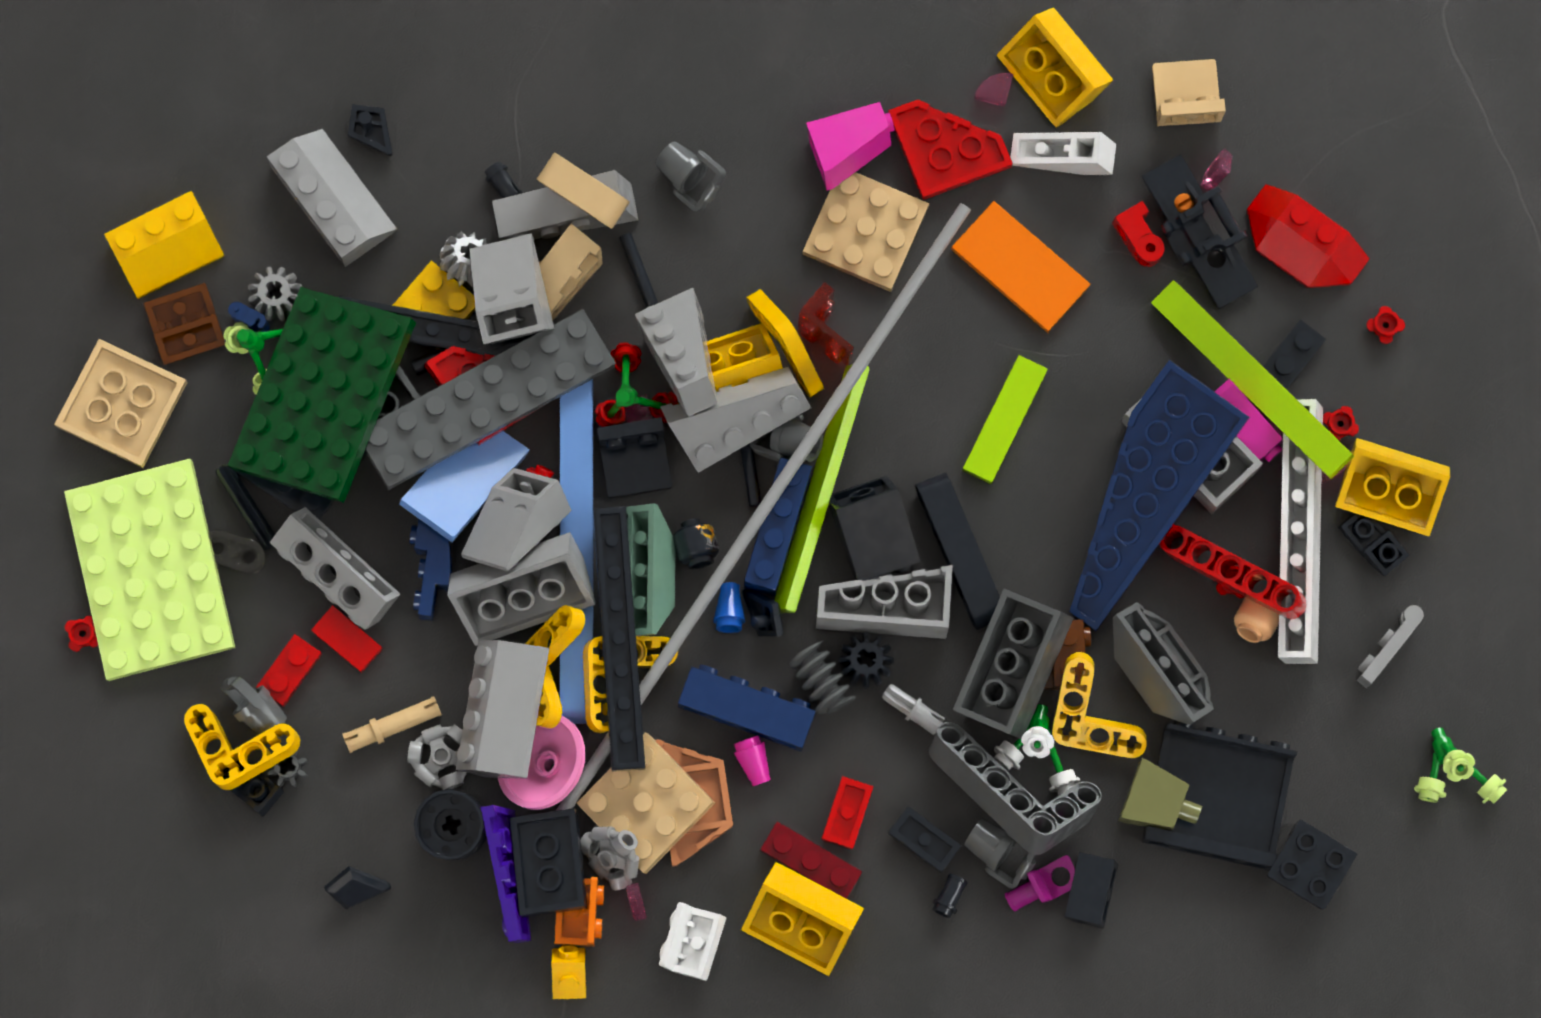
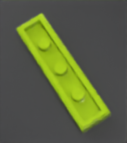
(1005, 419)

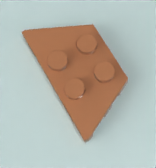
(711, 777)

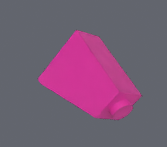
(849, 141)
(1257, 432)

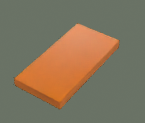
(1020, 266)

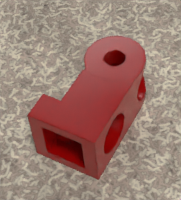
(1138, 237)

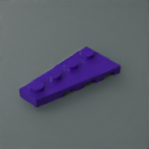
(499, 839)

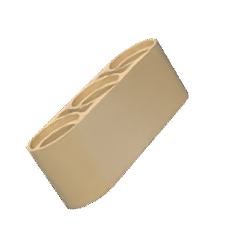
(583, 190)

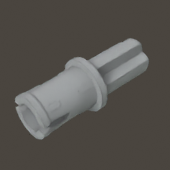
(913, 709)

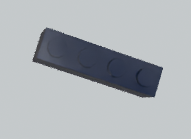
(777, 534)
(747, 708)

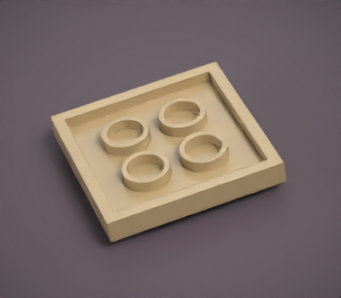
(866, 230)
(121, 403)
(651, 803)

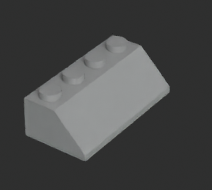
(331, 195)
(505, 602)
(502, 709)

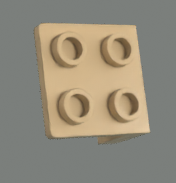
(1187, 92)

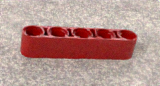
(1243, 582)

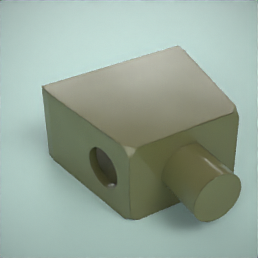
(1157, 799)

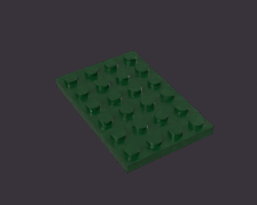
(322, 394)

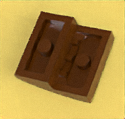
(184, 323)

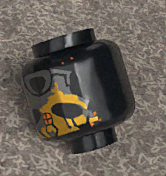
(696, 544)

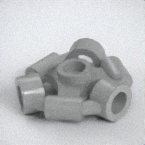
(440, 757)
(612, 854)

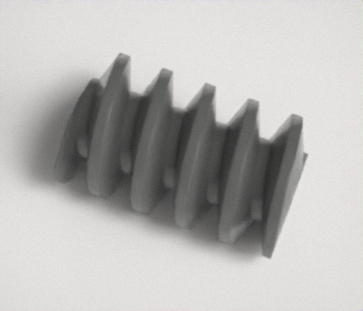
(820, 679)

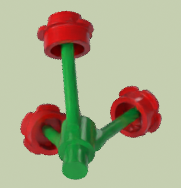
(613, 411)

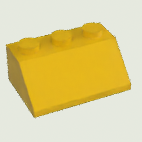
(1054, 66)
(164, 244)
(742, 356)
(1393, 487)
(802, 918)

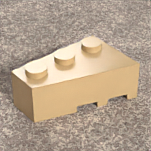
(569, 267)

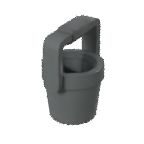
(686, 171)
(786, 440)
(254, 707)
(993, 847)

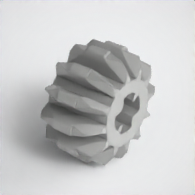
(456, 257)
(262, 297)

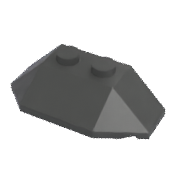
(1160, 665)

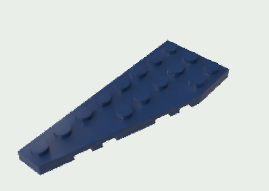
(1163, 461)

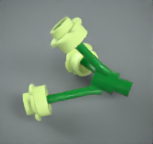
(243, 340)
(1457, 766)

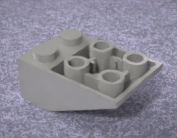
(509, 290)
(515, 518)

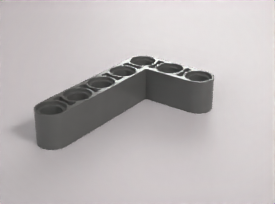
(1005, 799)

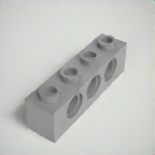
(351, 570)

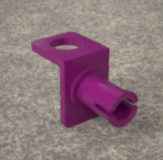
(1041, 885)

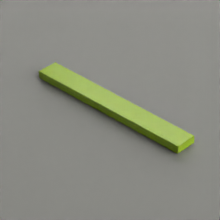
(1252, 379)
(818, 498)

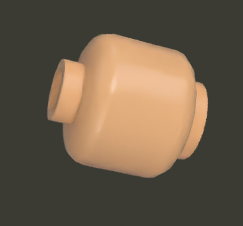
(1255, 621)

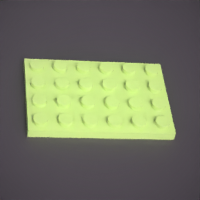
(149, 569)

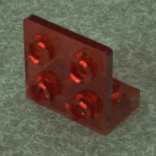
(813, 326)

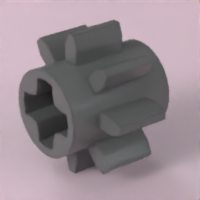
(289, 776)

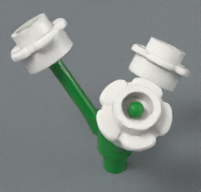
(1040, 743)

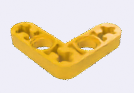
(789, 340)
(564, 627)
(594, 667)
(1084, 724)
(227, 757)

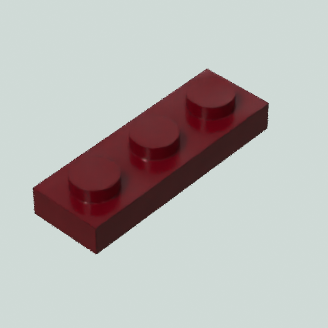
(810, 860)

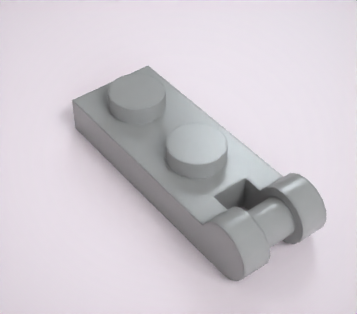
(1390, 644)

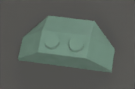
(652, 567)

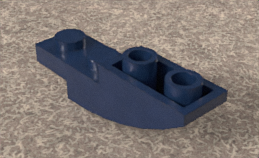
(434, 569)

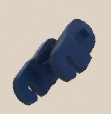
(248, 316)

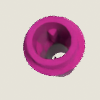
(753, 759)

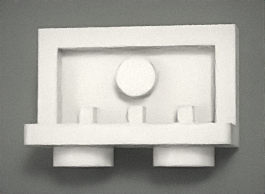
(691, 941)

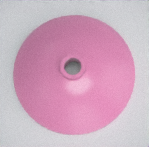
(543, 787)

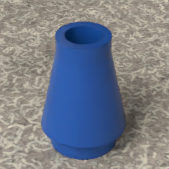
(729, 609)

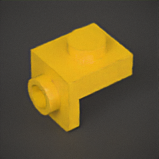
(568, 972)

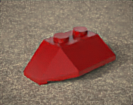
(1303, 240)

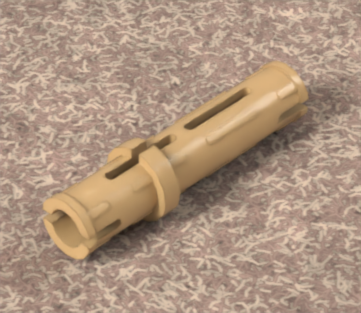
(391, 724)

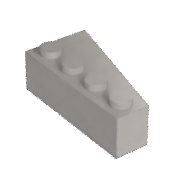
(549, 214)
(679, 345)
(738, 418)
(889, 605)

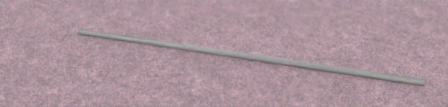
(777, 488)

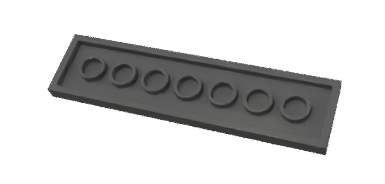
(487, 399)

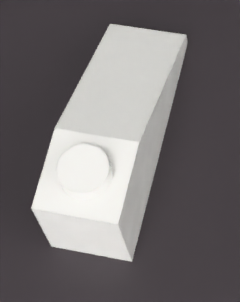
(1065, 152)

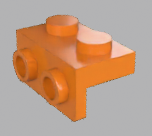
(581, 925)

